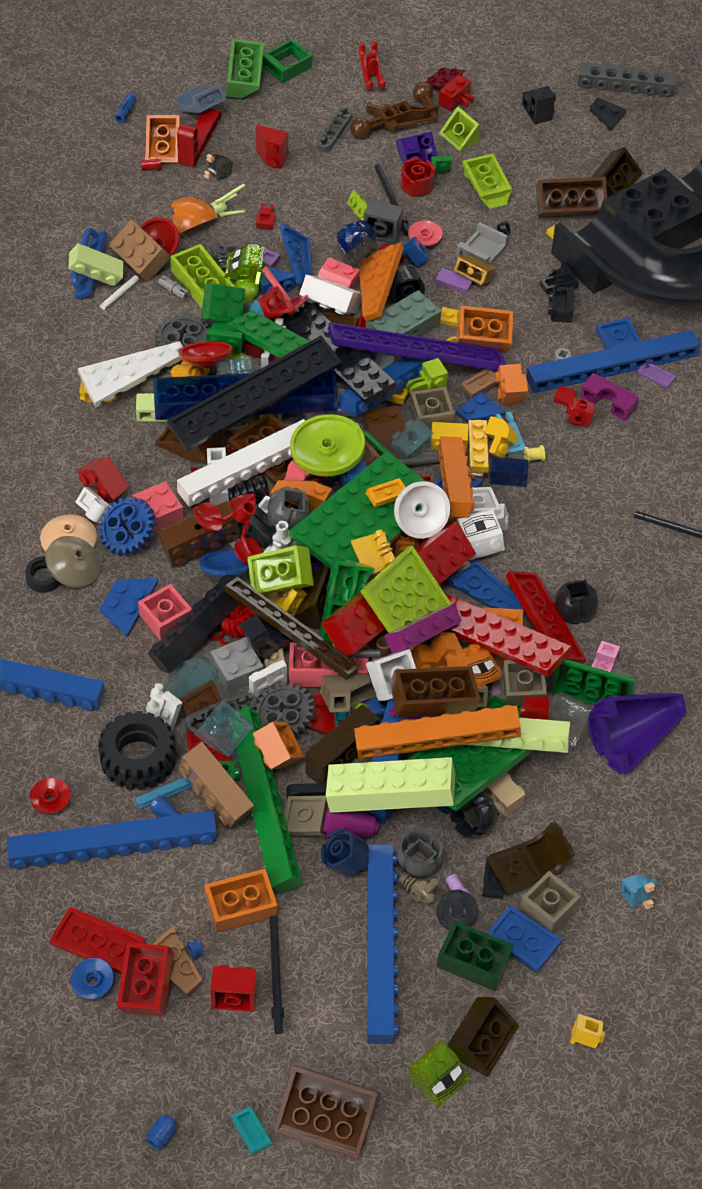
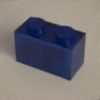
(509, 472)

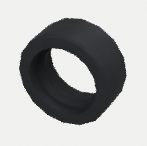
(38, 585)

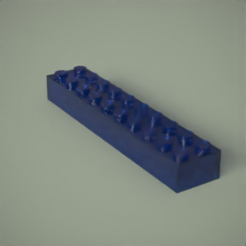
(178, 394)

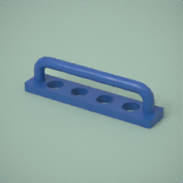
(85, 284)

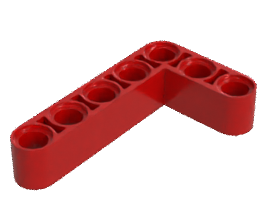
(193, 140)

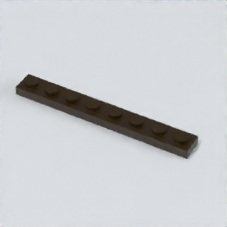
(292, 628)

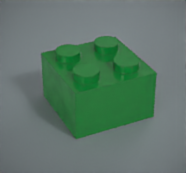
(222, 302)

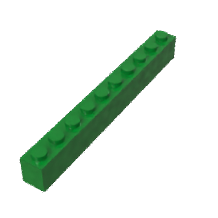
(267, 811)

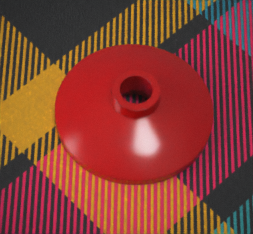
(49, 788)

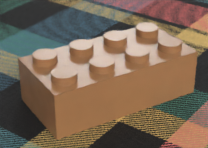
(215, 786)

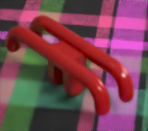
(371, 66)

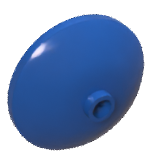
(222, 563)

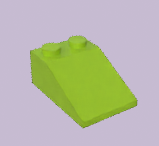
(281, 570)

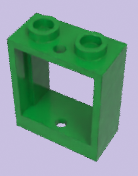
(271, 60)

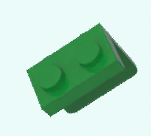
(220, 333)

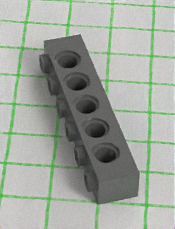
(627, 79)

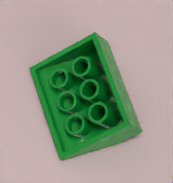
(590, 683)

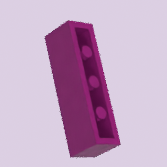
(423, 628)

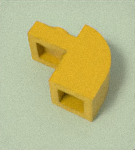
(502, 436)

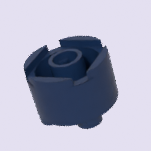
(345, 852)

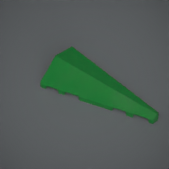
(345, 582)

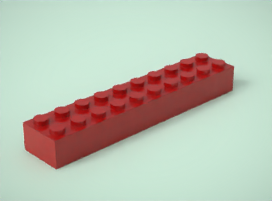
(356, 621)

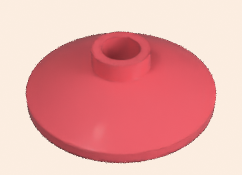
(426, 232)

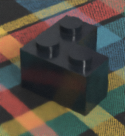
(539, 104)
(263, 637)

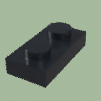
(491, 883)

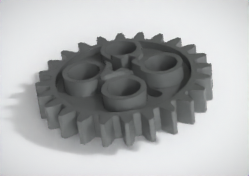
(173, 331)
(284, 709)

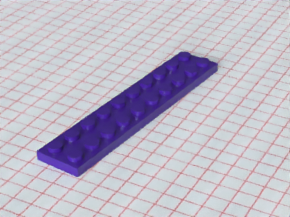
(415, 346)

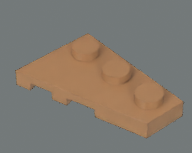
(184, 973)

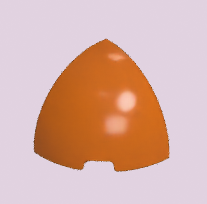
(191, 213)

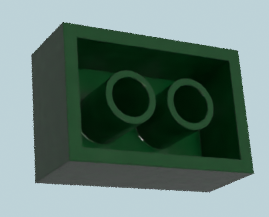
(475, 955)

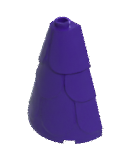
(632, 726)

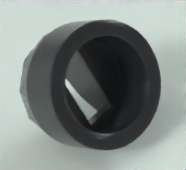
(504, 227)

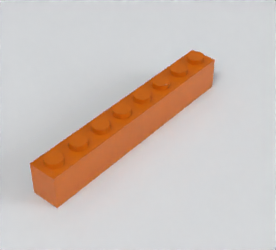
(437, 732)

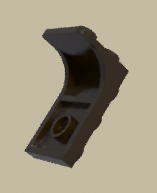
(531, 860)

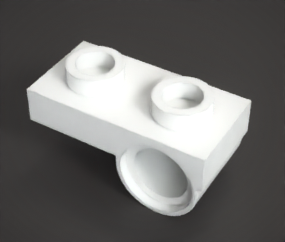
(92, 504)

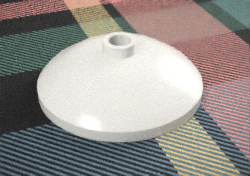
(433, 510)

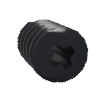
(259, 488)

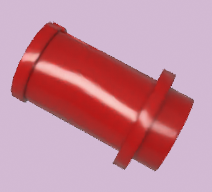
(151, 164)

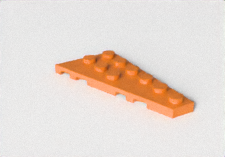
(376, 279)

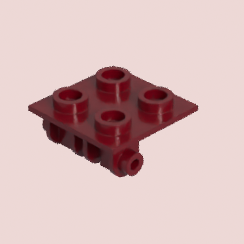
(443, 77)

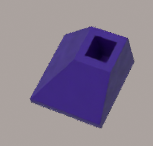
(417, 146)

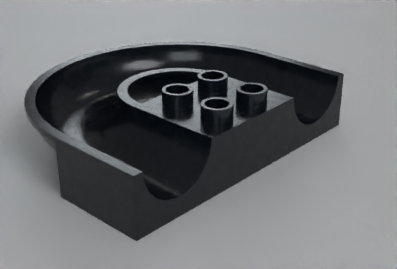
(640, 240)

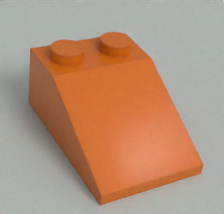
(162, 138)

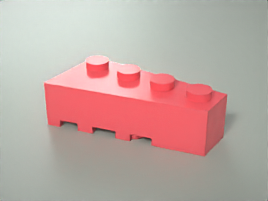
(308, 670)

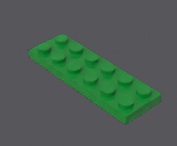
(266, 334)

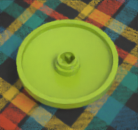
(327, 445)

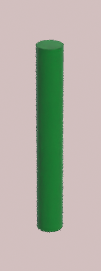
(375, 443)

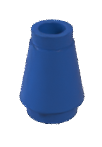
(163, 808)

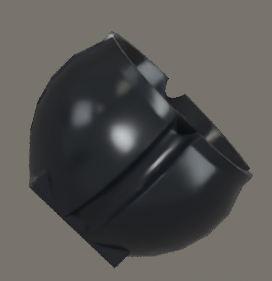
(579, 609)
(475, 820)

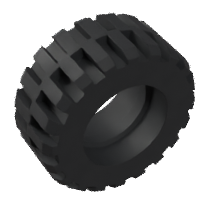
(143, 771)

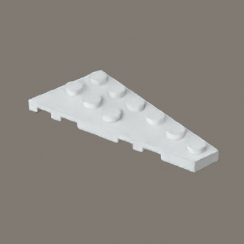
(123, 373)

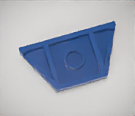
(122, 602)

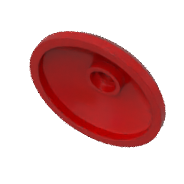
(164, 233)
(205, 353)

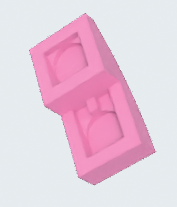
(606, 656)

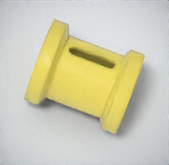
(534, 454)

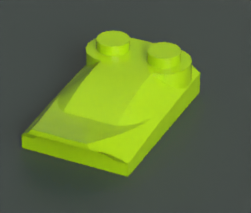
(488, 180)

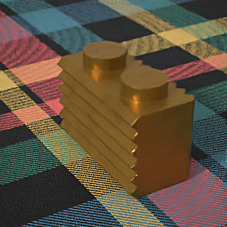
(474, 269)

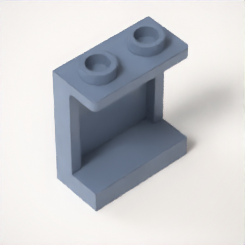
(200, 99)

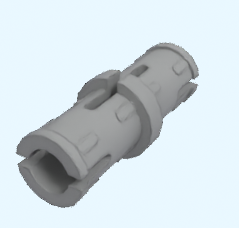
(174, 288)

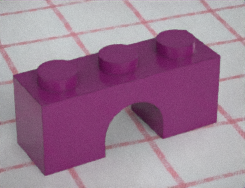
(598, 388)

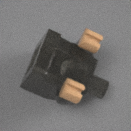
(219, 166)

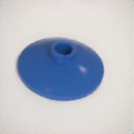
(86, 971)

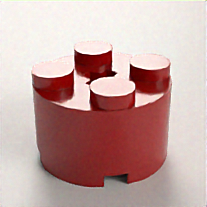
(417, 177)

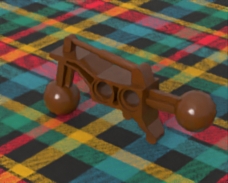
(399, 114)

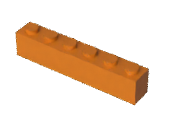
(456, 476)

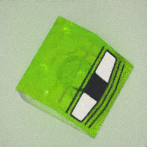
(245, 263)
(438, 1073)

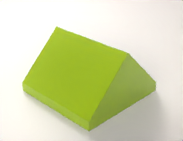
(461, 130)

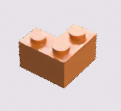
(511, 384)
(436, 653)

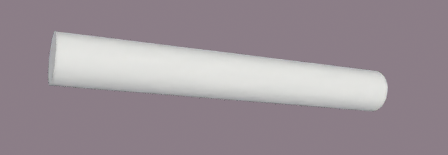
(119, 292)

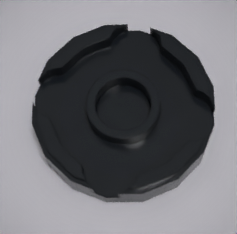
(457, 906)

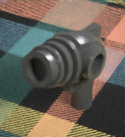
(220, 253)

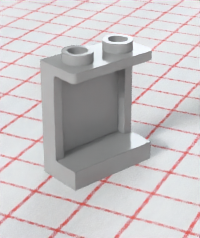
(484, 244)

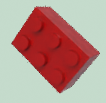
(145, 979)

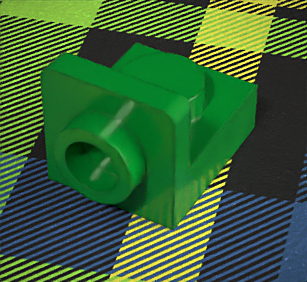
(441, 164)

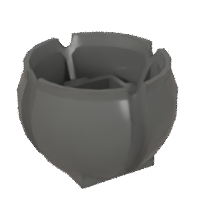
(278, 512)
(428, 845)

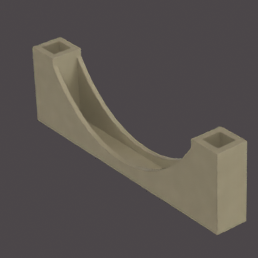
(343, 694)

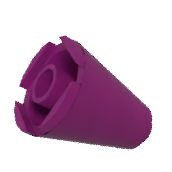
(355, 821)

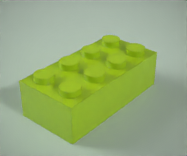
(194, 269)

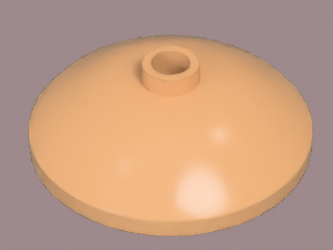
(68, 526)

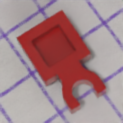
(265, 217)

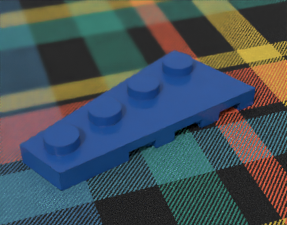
(298, 252)
(484, 587)

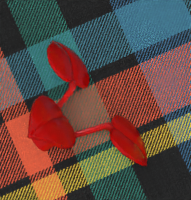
(243, 508)

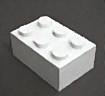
(331, 295)

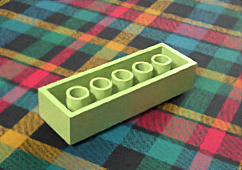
(390, 785)

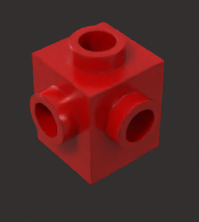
(580, 412)

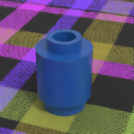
(161, 1132)

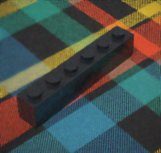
(194, 627)

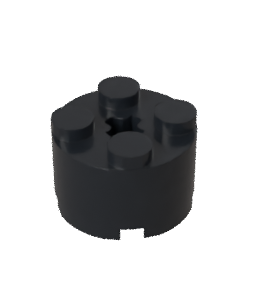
(406, 283)

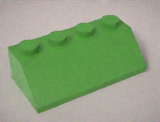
(244, 68)

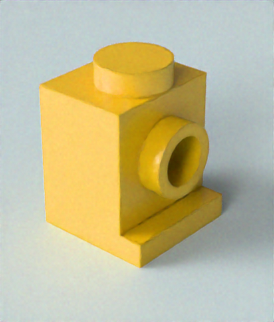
(587, 1031)

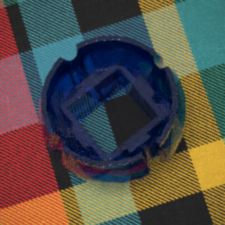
(353, 234)

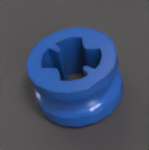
(195, 949)

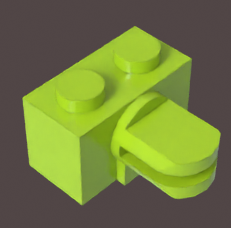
(432, 376)

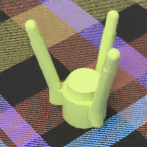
(219, 204)

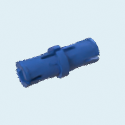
(125, 108)

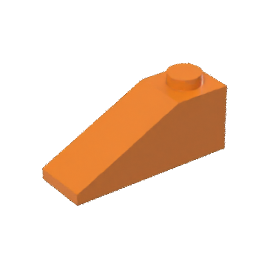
(315, 491)

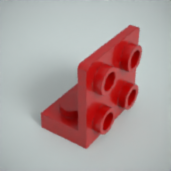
(275, 306)

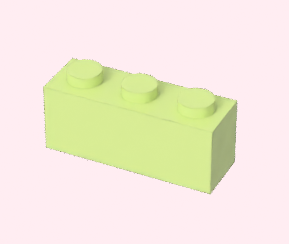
(95, 264)

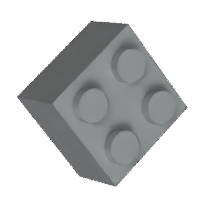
(235, 664)

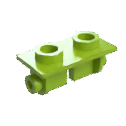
(357, 204)

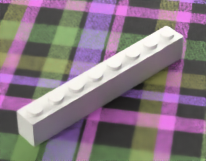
(236, 467)

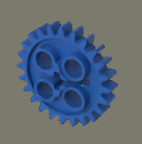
(113, 535)

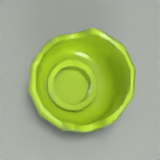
(251, 291)

